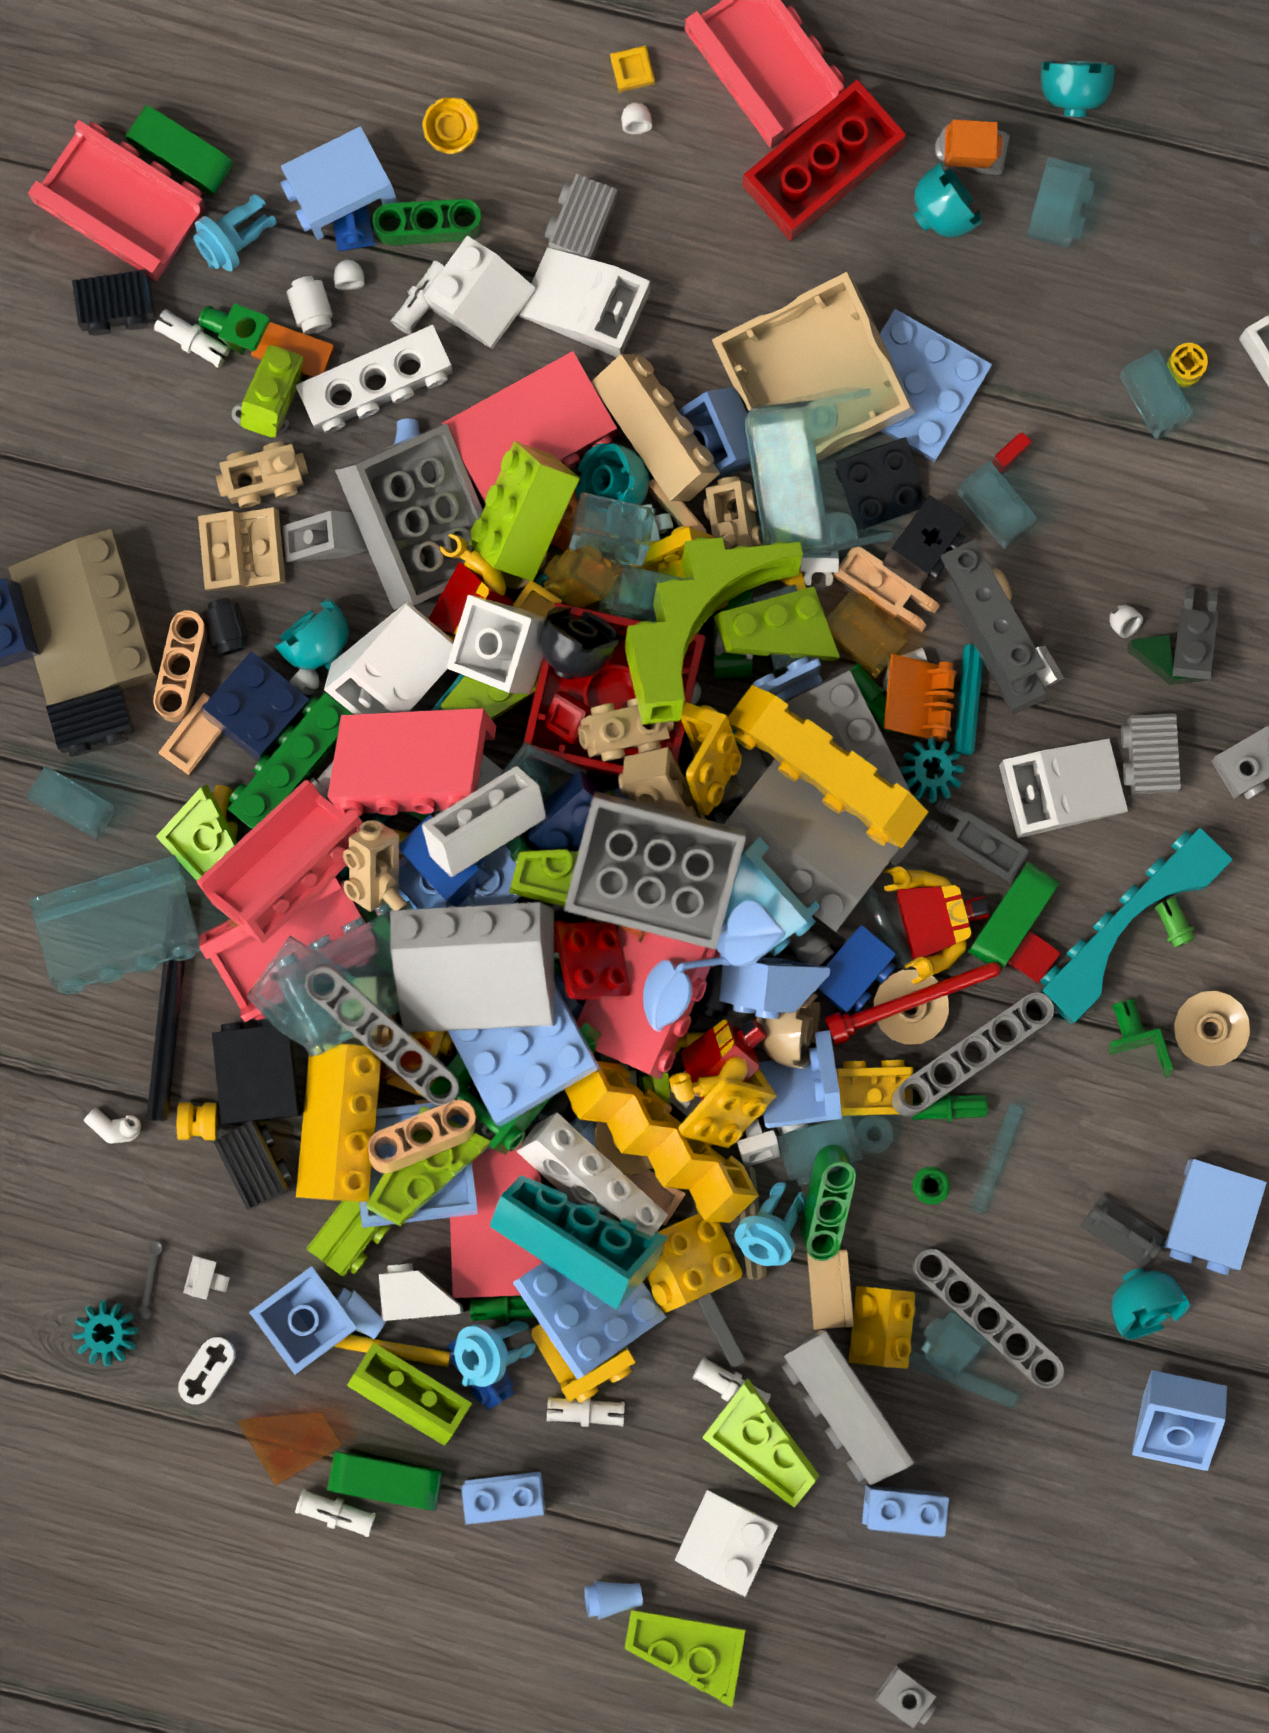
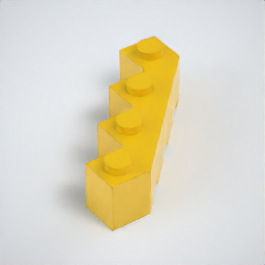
(813, 756)
(645, 1128)

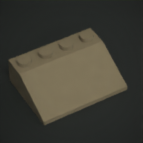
(84, 618)

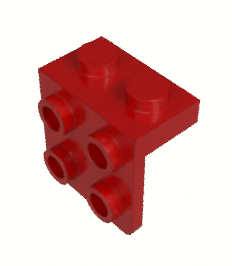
(591, 960)

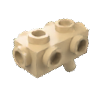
(272, 471)
(735, 528)
(613, 731)
(374, 867)

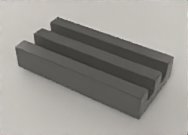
(721, 1330)

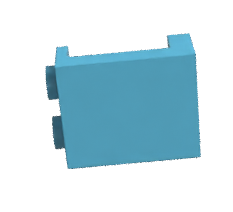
(760, 884)

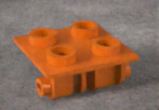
(919, 697)

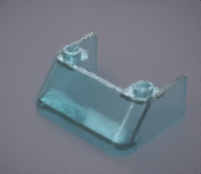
(788, 476)

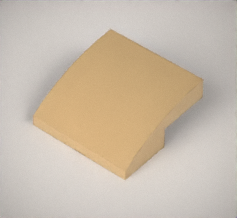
(241, 549)

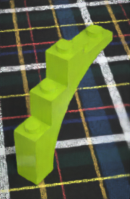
(681, 608)

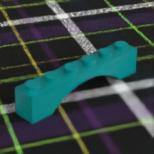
(1080, 981)

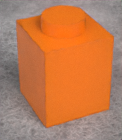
(972, 144)

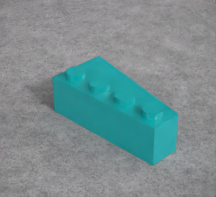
(577, 1240)

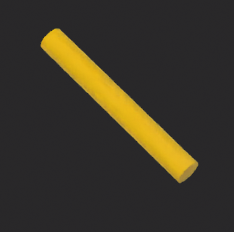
(402, 1351)

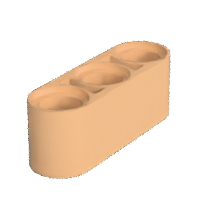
(176, 648)
(433, 1121)

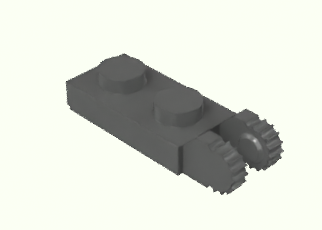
(1196, 637)
(979, 842)

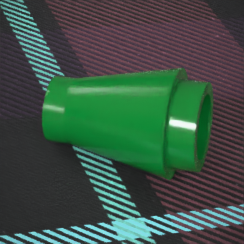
(942, 1183)

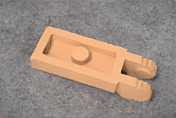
(886, 589)

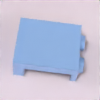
(335, 180)
(1214, 1216)
(503, 1497)
(905, 1510)

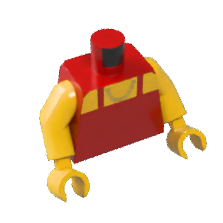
(472, 578)
(933, 919)
(716, 1056)

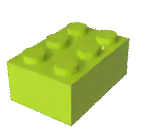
(523, 510)

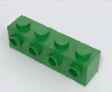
(296, 760)

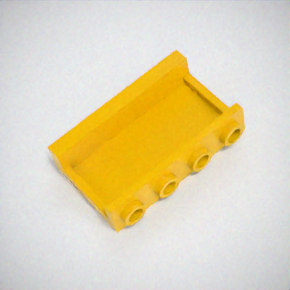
(338, 1124)

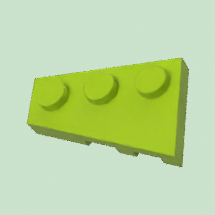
(779, 625)
(544, 875)

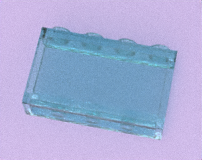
(115, 925)
(360, 956)

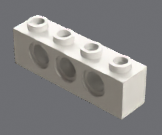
(386, 361)
(587, 1174)

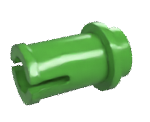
(1175, 925)

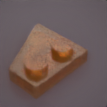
(289, 1441)

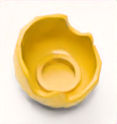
(450, 125)

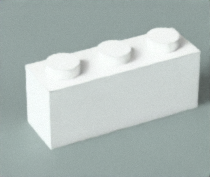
(484, 821)

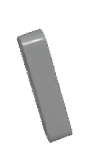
(988, 1045)
(391, 1051)
(1006, 1323)

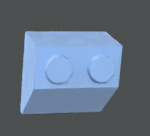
(770, 985)
(303, 1320)
(1180, 1420)

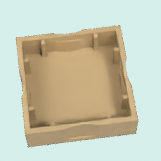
(816, 347)

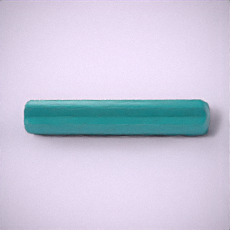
(968, 701)

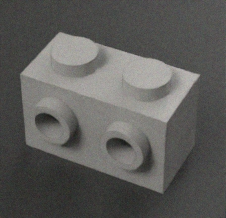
(1245, 765)

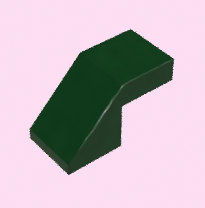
(1157, 656)

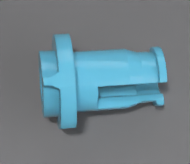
(220, 241)
(766, 1237)
(483, 1354)

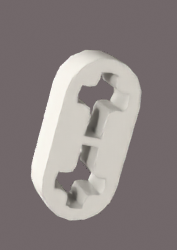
(199, 1365)

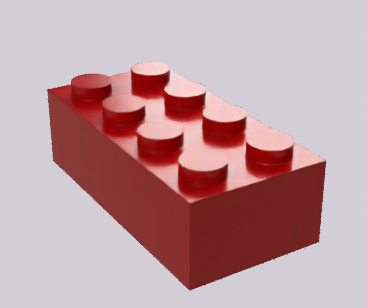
(823, 160)

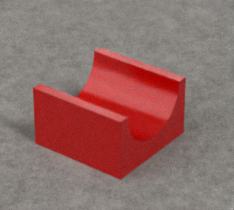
(608, 686)

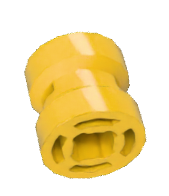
(1184, 370)
(197, 1121)

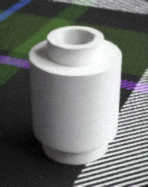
(310, 305)

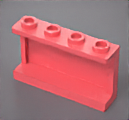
(766, 63)
(119, 200)
(546, 410)
(408, 760)
(281, 862)
(244, 959)
(623, 1022)
(480, 1256)

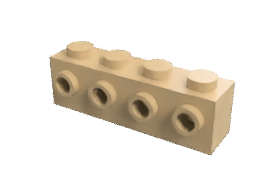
(655, 427)
(658, 782)

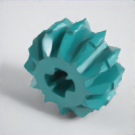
(945, 768)
(106, 1319)

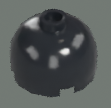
(575, 643)

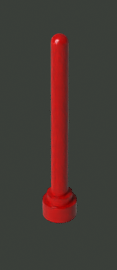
(844, 1025)

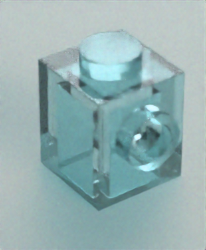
(951, 1344)

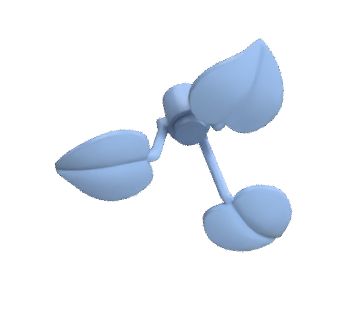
(743, 941)

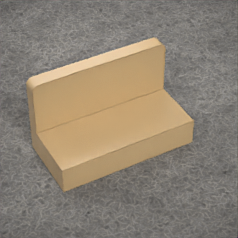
(830, 1292)

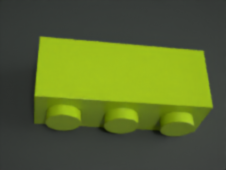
(409, 1394)

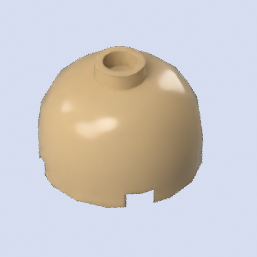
(792, 1034)

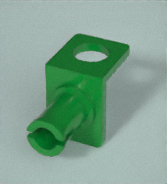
(238, 329)
(1135, 1036)

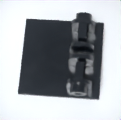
(881, 483)

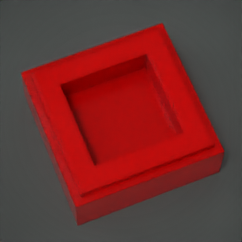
(1011, 452)
(565, 716)
(1033, 957)

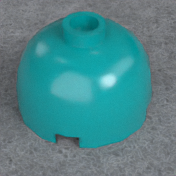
(1077, 85)
(944, 204)
(613, 474)
(315, 638)
(1145, 1302)

